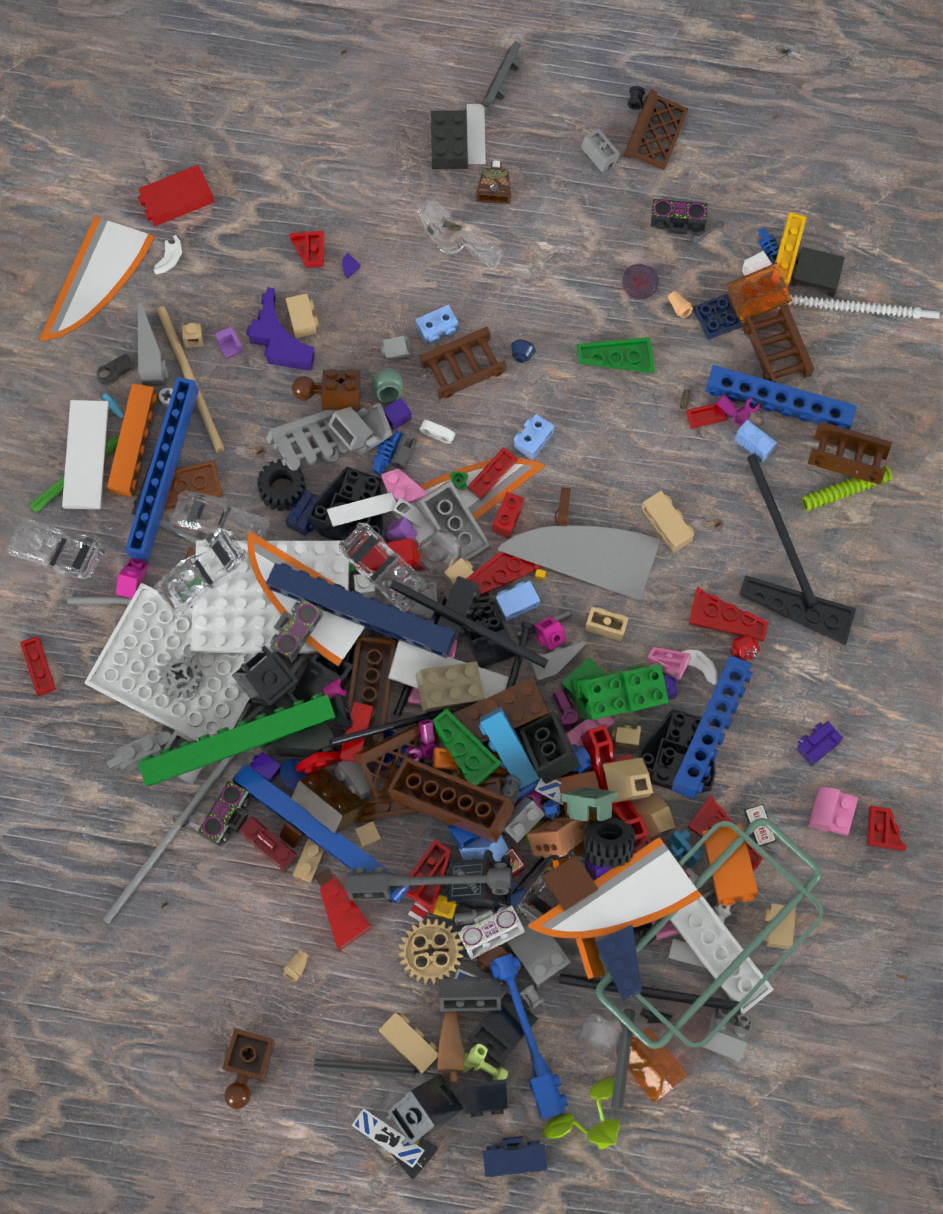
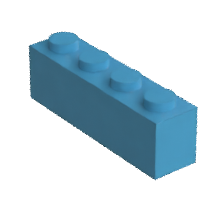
(508, 746)

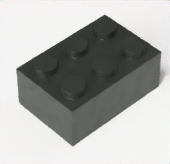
(449, 139)
(549, 747)

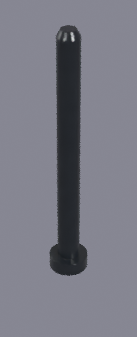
(527, 627)

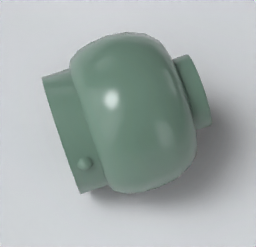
(387, 385)

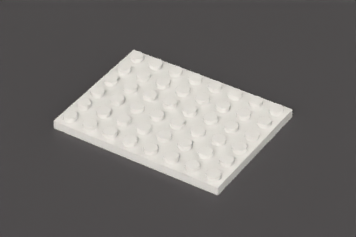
(239, 613)
(134, 657)

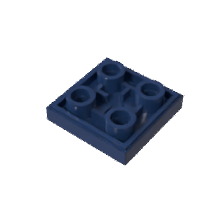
(717, 316)

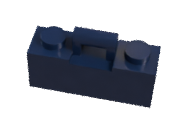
(523, 1160)

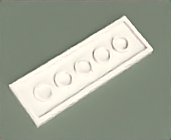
(85, 454)
(411, 659)
(717, 949)

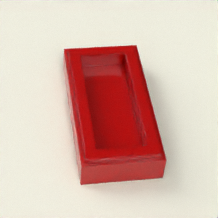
(705, 415)

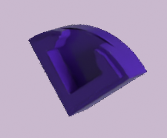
(349, 265)

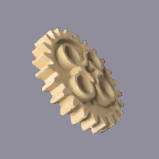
(430, 933)

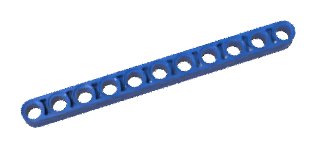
(313, 829)

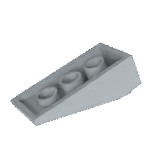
(150, 363)
(447, 510)
(538, 954)

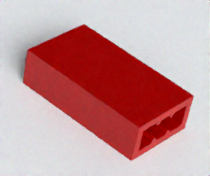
(175, 195)

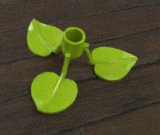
(601, 1134)

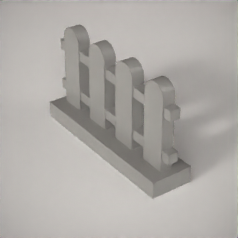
(300, 431)

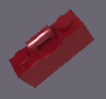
(268, 844)

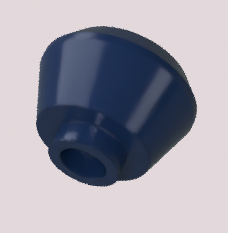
(522, 350)

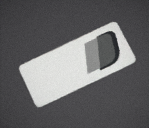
(410, 512)

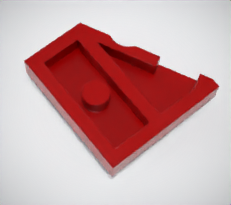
(310, 247)
(318, 761)
(883, 830)

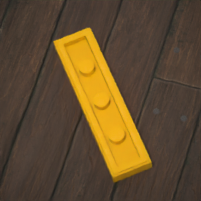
(790, 244)

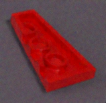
(500, 571)
(718, 615)
(710, 815)

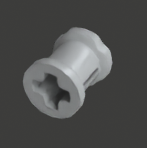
(531, 997)

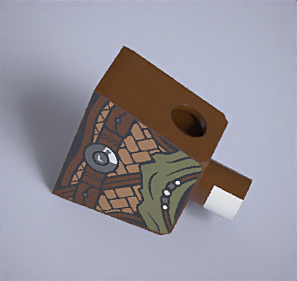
(494, 185)

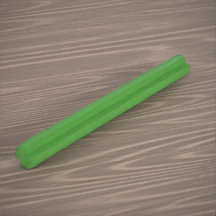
(58, 487)

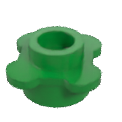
(462, 477)

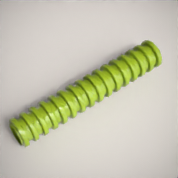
(840, 490)

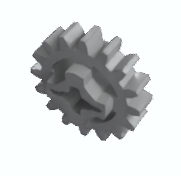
(177, 683)

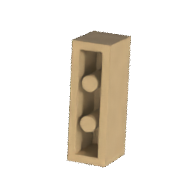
(668, 521)
(409, 1042)

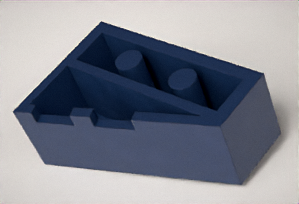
(621, 961)

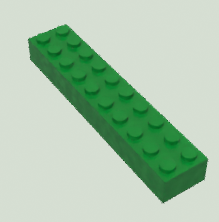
(237, 740)

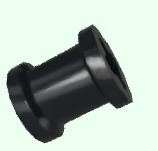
(636, 95)

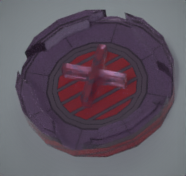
(640, 281)

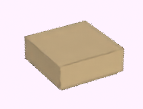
(368, 834)

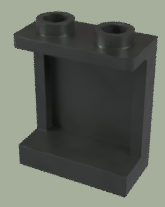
(818, 270)

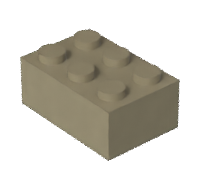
(449, 686)

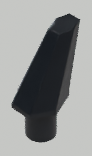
(652, 1018)

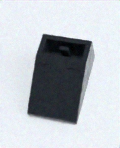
(484, 650)
(319, 674)
(501, 1030)

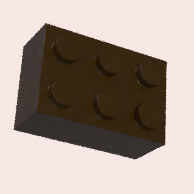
(328, 800)

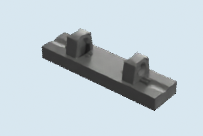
(495, 88)

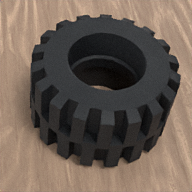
(280, 499)
(609, 842)

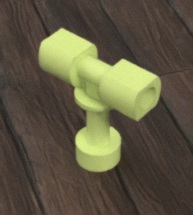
(476, 1060)

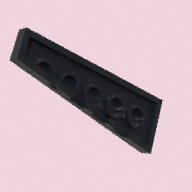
(826, 617)

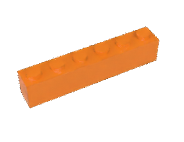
(132, 439)

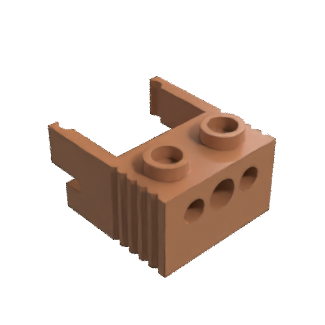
(556, 836)

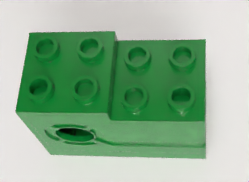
(619, 691)

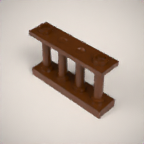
(790, 333)
(464, 345)
(854, 441)

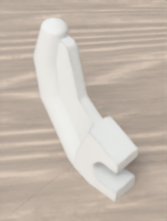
(171, 257)
(703, 663)

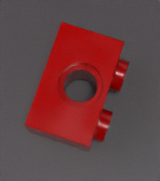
(508, 514)

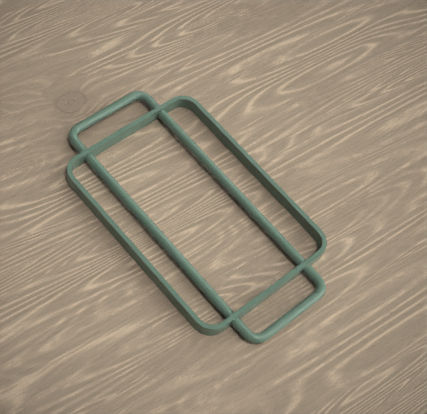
(803, 891)

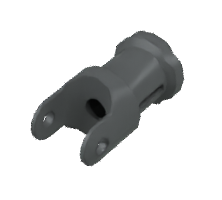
(511, 791)

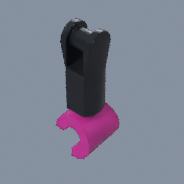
(338, 703)

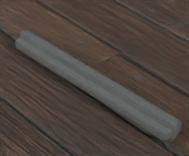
(622, 1063)
(364, 1067)

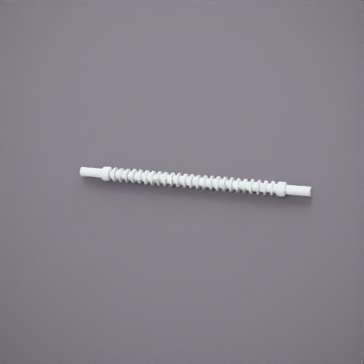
(916, 312)

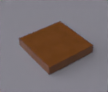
(570, 883)

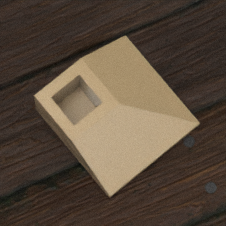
(628, 778)

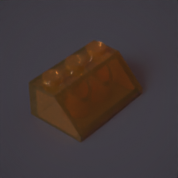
(759, 292)
(654, 1068)

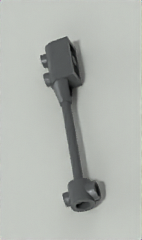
(378, 884)

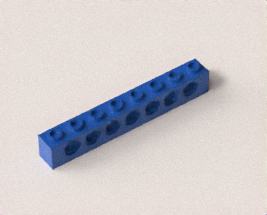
(774, 390)
(683, 782)

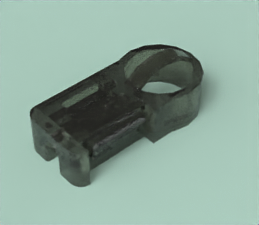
(117, 368)

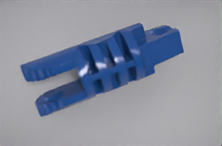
(768, 244)
(385, 453)
(551, 808)

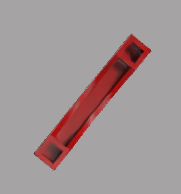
(600, 748)

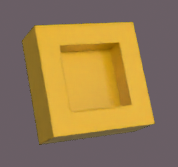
(444, 909)

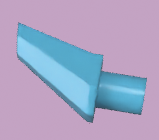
(113, 405)

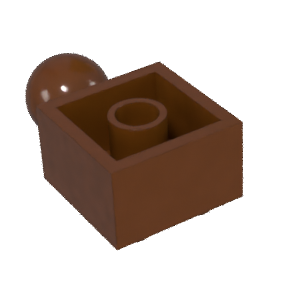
(338, 389)
(238, 1094)

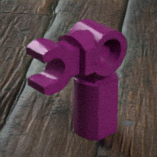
(739, 416)
(570, 716)
(428, 738)

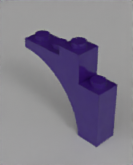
(280, 346)

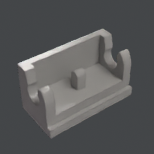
(600, 150)

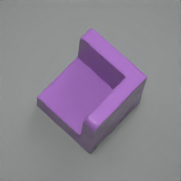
(228, 343)
(400, 530)

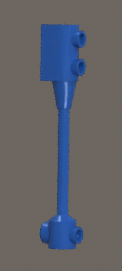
(465, 838)
(544, 1084)

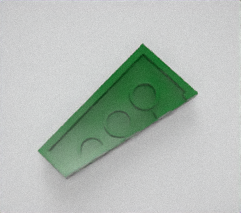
(618, 354)
(467, 751)

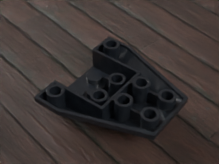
(346, 488)
(668, 747)

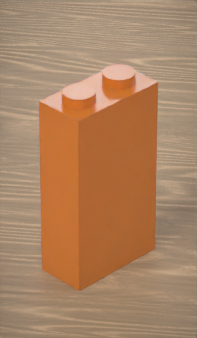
(735, 877)

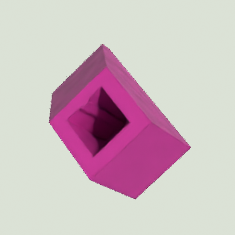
(131, 577)

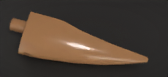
(450, 1048)

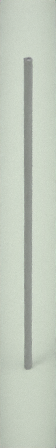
(180, 821)

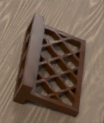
(644, 121)
(380, 749)

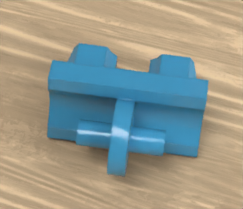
(680, 847)

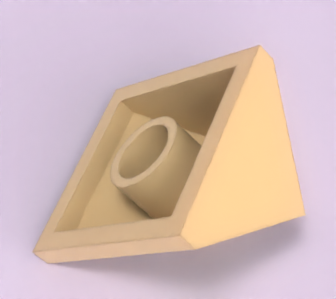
(655, 816)

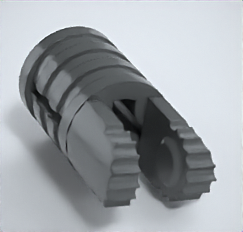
(402, 453)

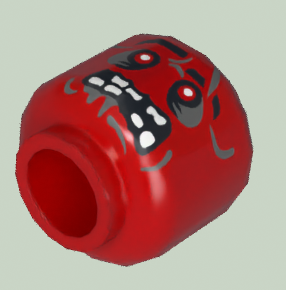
(745, 647)

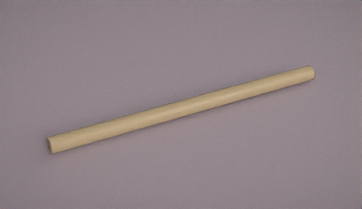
(188, 374)

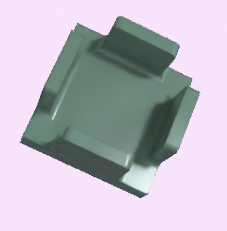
(581, 798)

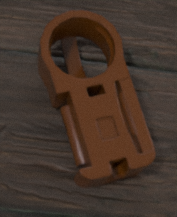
(563, 507)

